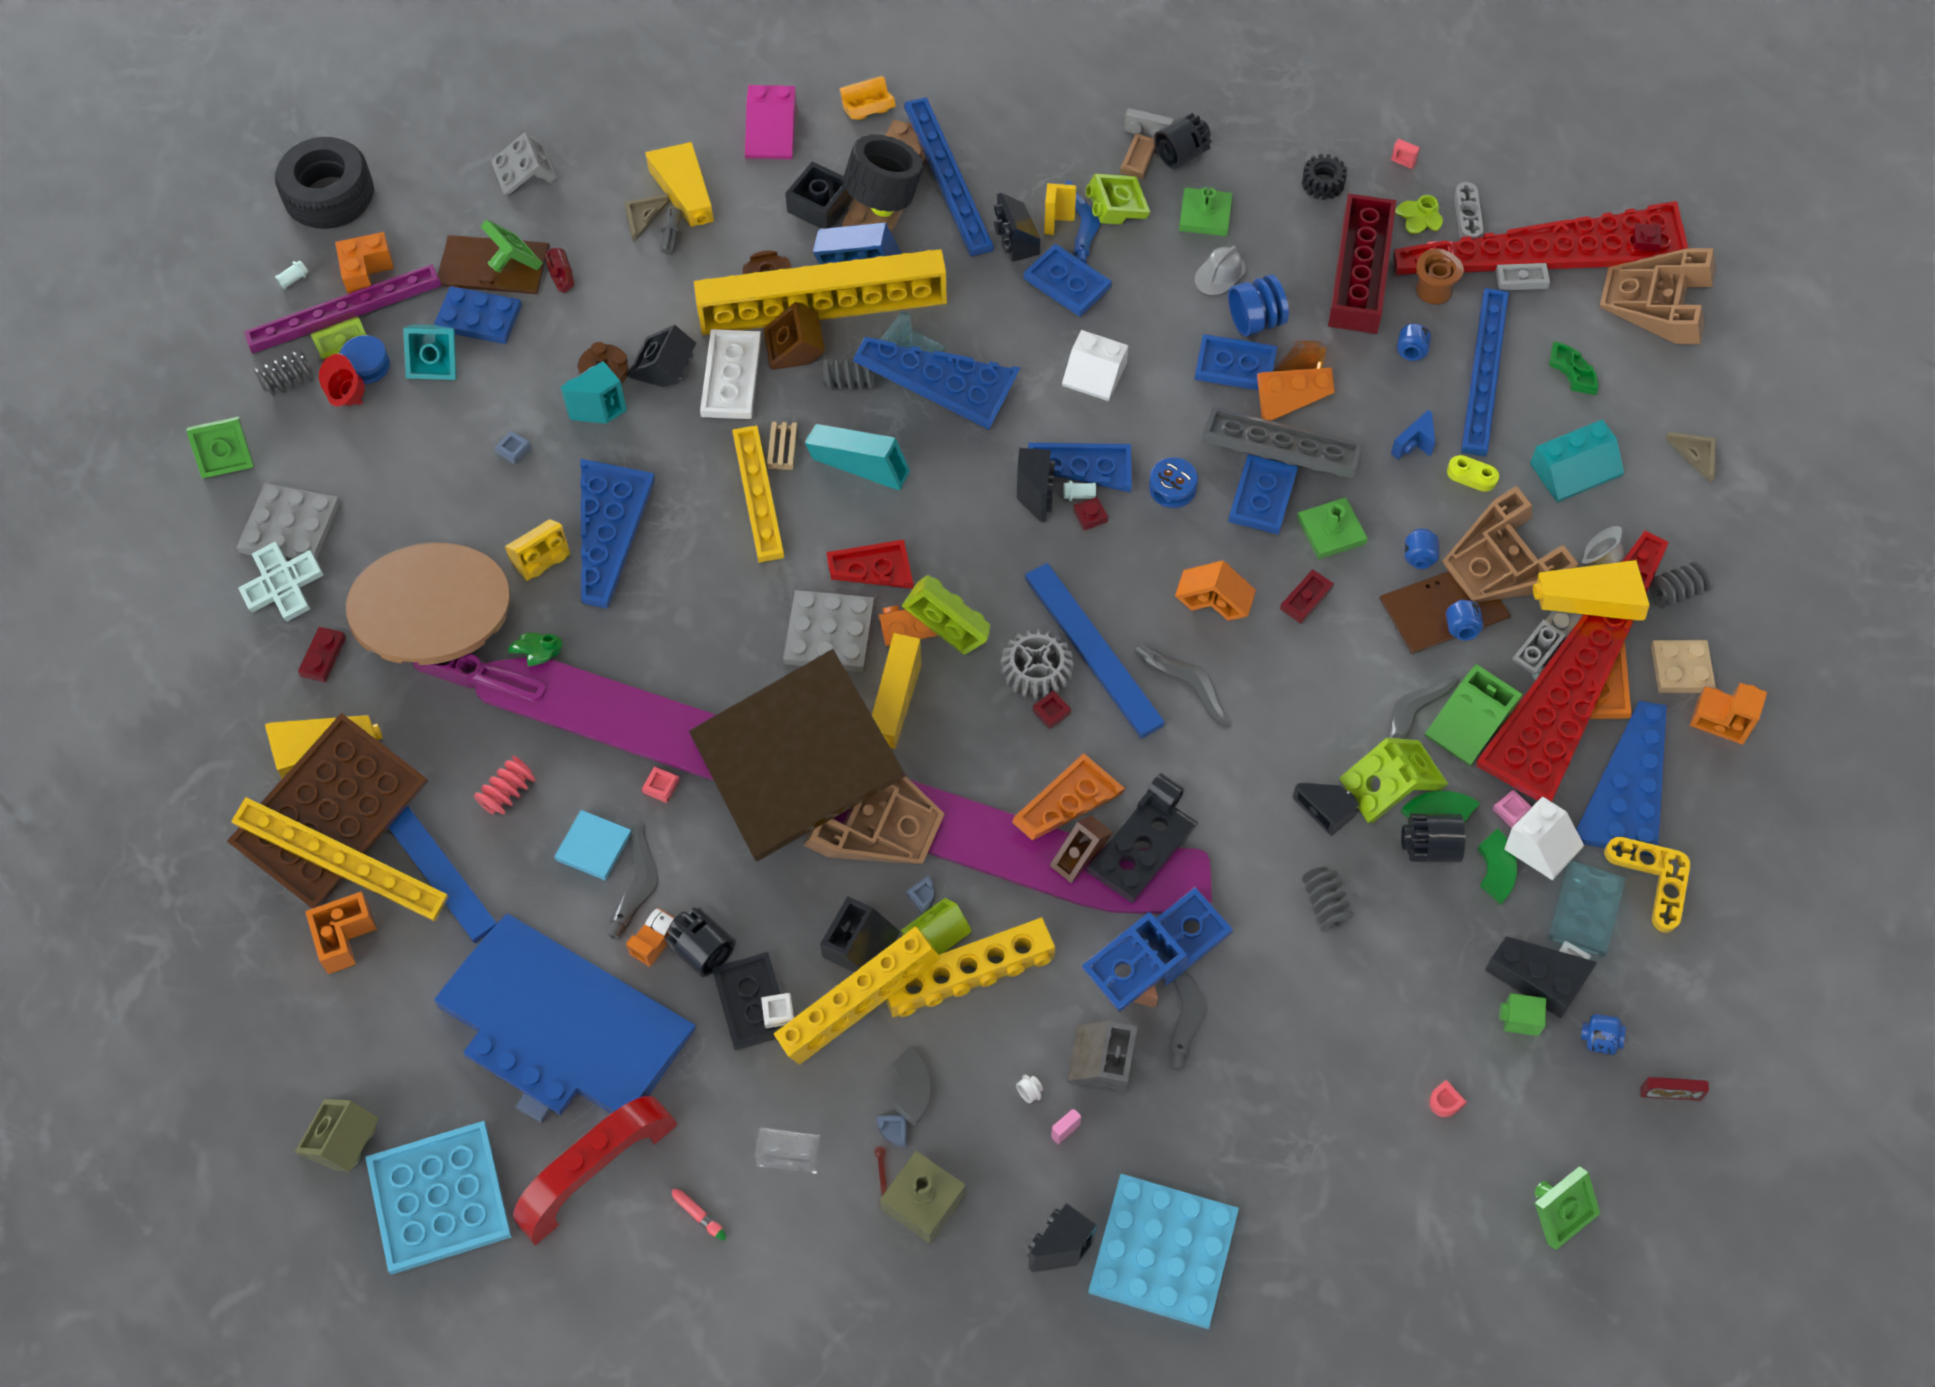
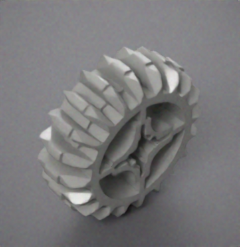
(1035, 655)

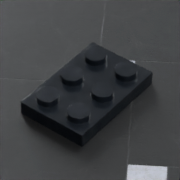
(740, 991)

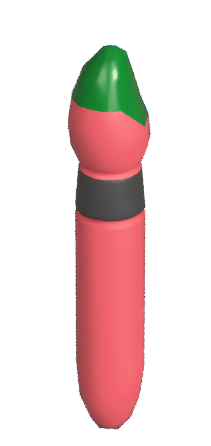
(699, 1214)

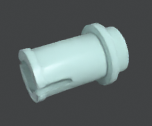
(292, 274)
(1079, 490)

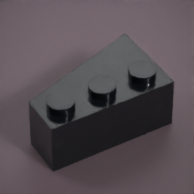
(1540, 972)

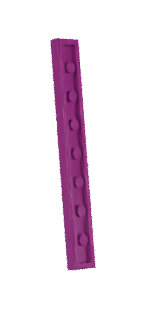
(342, 308)

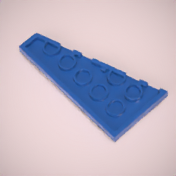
(948, 379)
(610, 515)
(1631, 786)

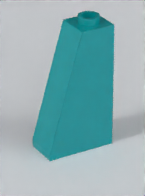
(860, 454)

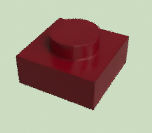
(1647, 237)
(1090, 513)
(1051, 709)

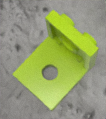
(1400, 766)

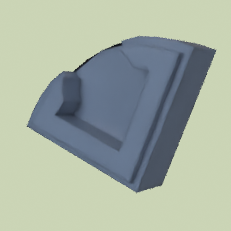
(922, 894)
(893, 1129)

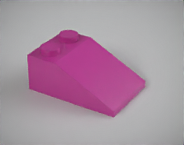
(770, 121)

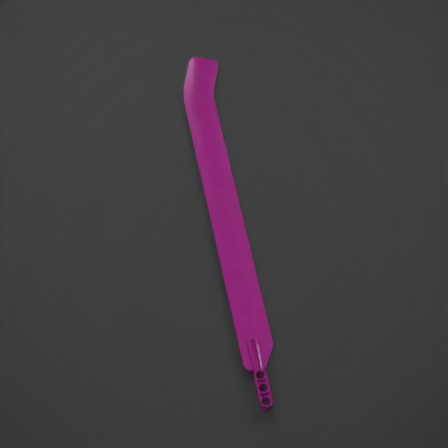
(659, 731)

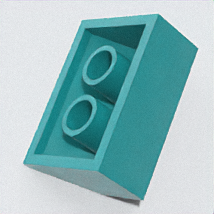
(1578, 460)

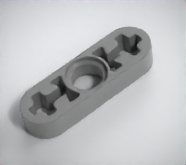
(1472, 204)

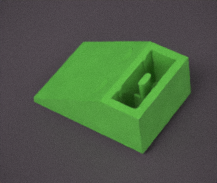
(1473, 714)

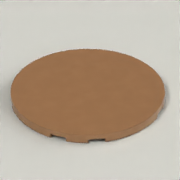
(428, 603)

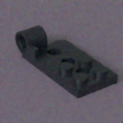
(1155, 806)

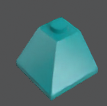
(429, 352)

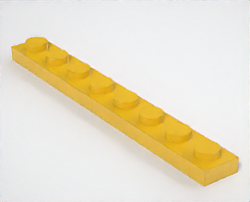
(340, 859)

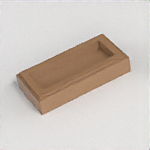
(1138, 156)

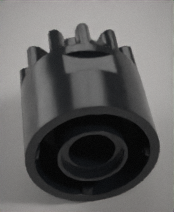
(1182, 140)
(1434, 838)
(699, 941)

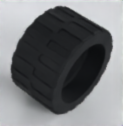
(882, 172)

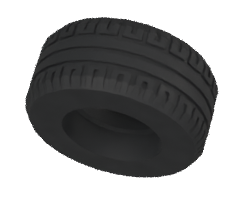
(317, 160)

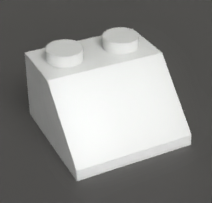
(1095, 365)
(1545, 839)

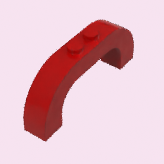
(558, 1181)

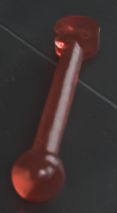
(880, 1152)

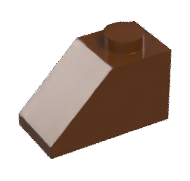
(1081, 848)

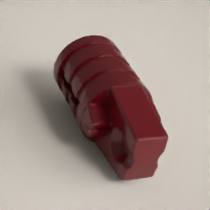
(559, 269)

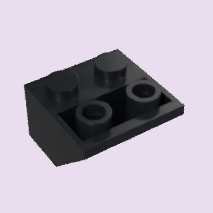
(1016, 228)
(1035, 481)
(857, 935)
(1063, 1242)

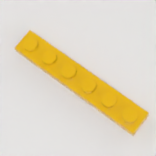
(758, 494)

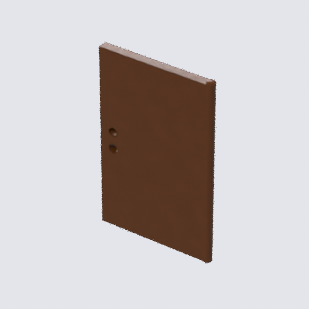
(467, 266)
(1422, 608)

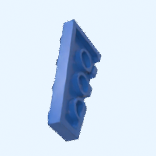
(1092, 463)

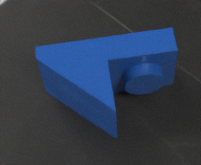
(1418, 434)

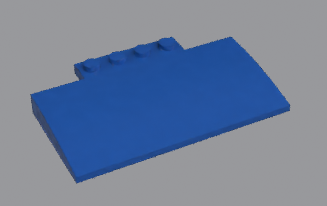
(559, 1021)

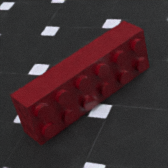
(1362, 263)

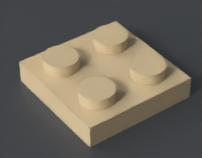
(1682, 666)

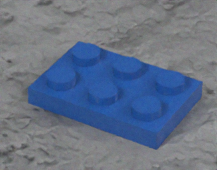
(1067, 280)
(479, 314)
(1233, 361)
(1263, 494)

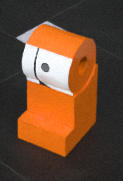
(651, 938)

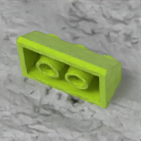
(947, 615)

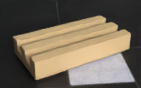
(783, 428)

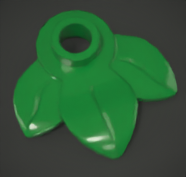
(537, 647)

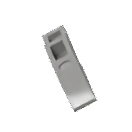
(1545, 641)

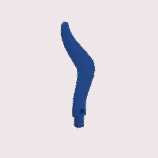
(1087, 229)

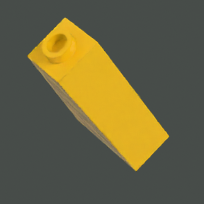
(681, 178)
(1594, 590)
(897, 686)
(293, 738)

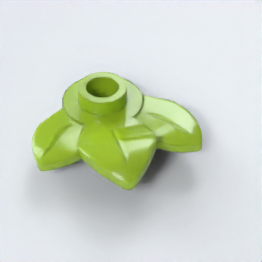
(1420, 214)

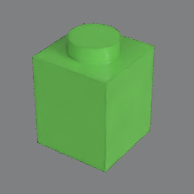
(1523, 1014)

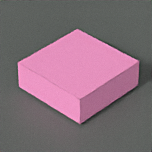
(1511, 808)
(1066, 1126)

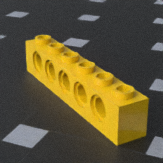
(976, 954)
(857, 996)

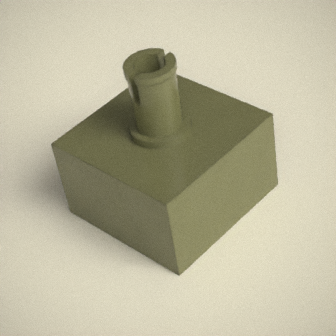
(923, 1197)

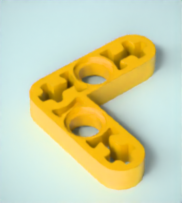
(1660, 867)

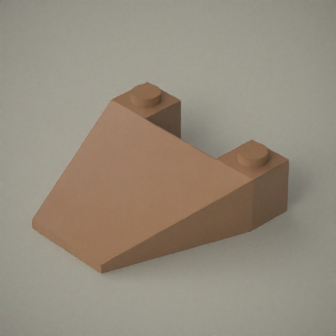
(1654, 291)
(1493, 558)
(886, 827)

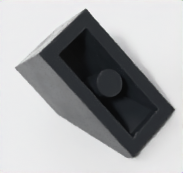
(1326, 804)

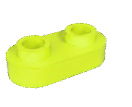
(1472, 473)

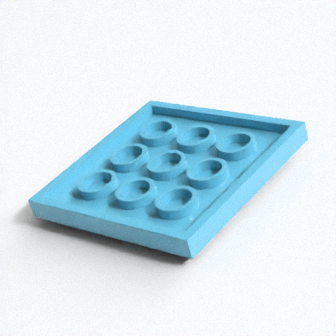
(437, 1197)
(1164, 1251)

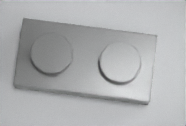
(1144, 122)
(1522, 276)

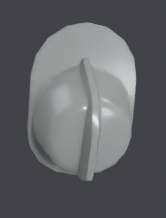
(1220, 271)
(1605, 547)

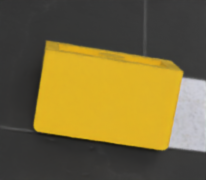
(1059, 205)

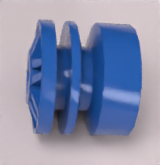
(1258, 305)

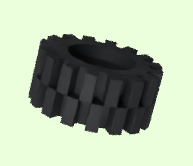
(1328, 167)

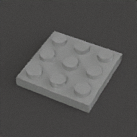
(291, 518)
(828, 623)

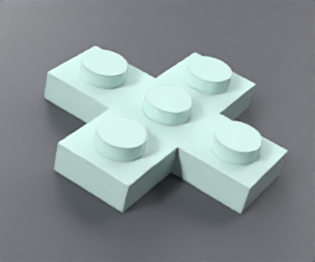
(281, 581)

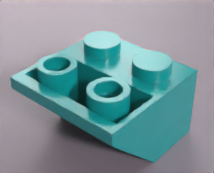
(594, 395)

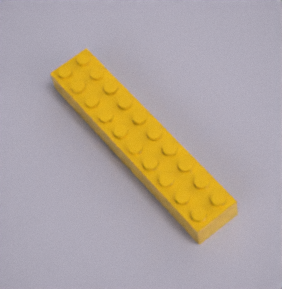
(828, 288)

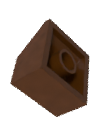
(794, 337)

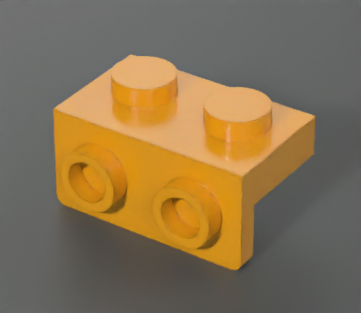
(866, 98)

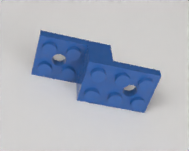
(1157, 949)

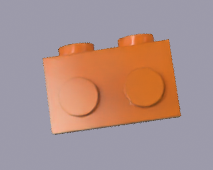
(902, 623)

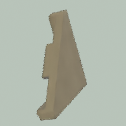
(643, 212)
(1697, 450)

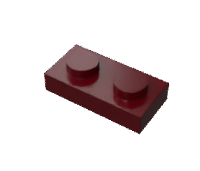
(1306, 596)
(322, 654)

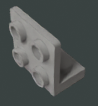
(520, 161)

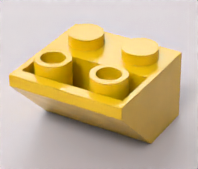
(538, 549)

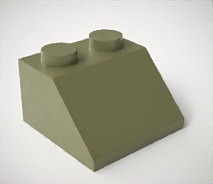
(337, 1134)

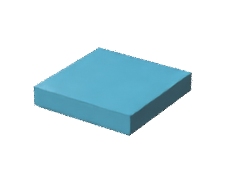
(593, 845)

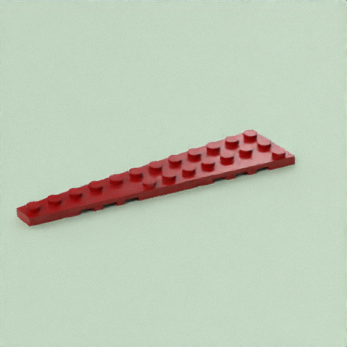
(1560, 244)
(1552, 716)

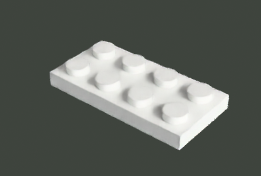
(731, 374)

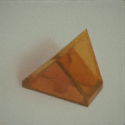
(1303, 355)

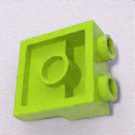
(1116, 198)

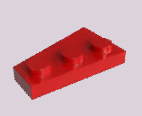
(872, 564)

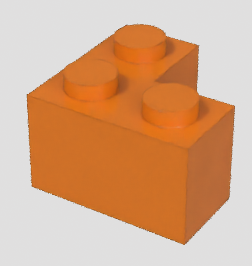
(363, 257)
(1216, 587)
(1727, 714)
(334, 926)

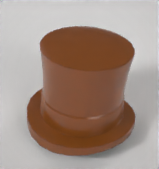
(1437, 274)

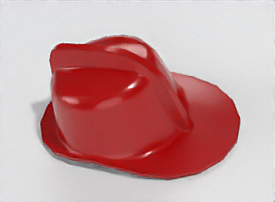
(341, 381)

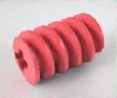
(504, 786)

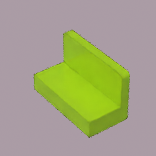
(331, 339)
(941, 925)

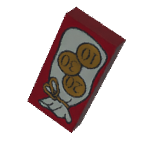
(1674, 1088)

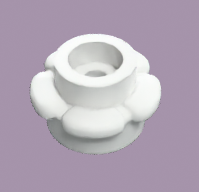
(1029, 1088)

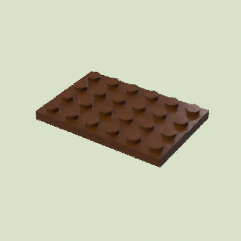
(341, 788)

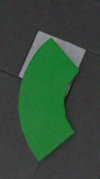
(1577, 370)
(1441, 803)
(1500, 866)

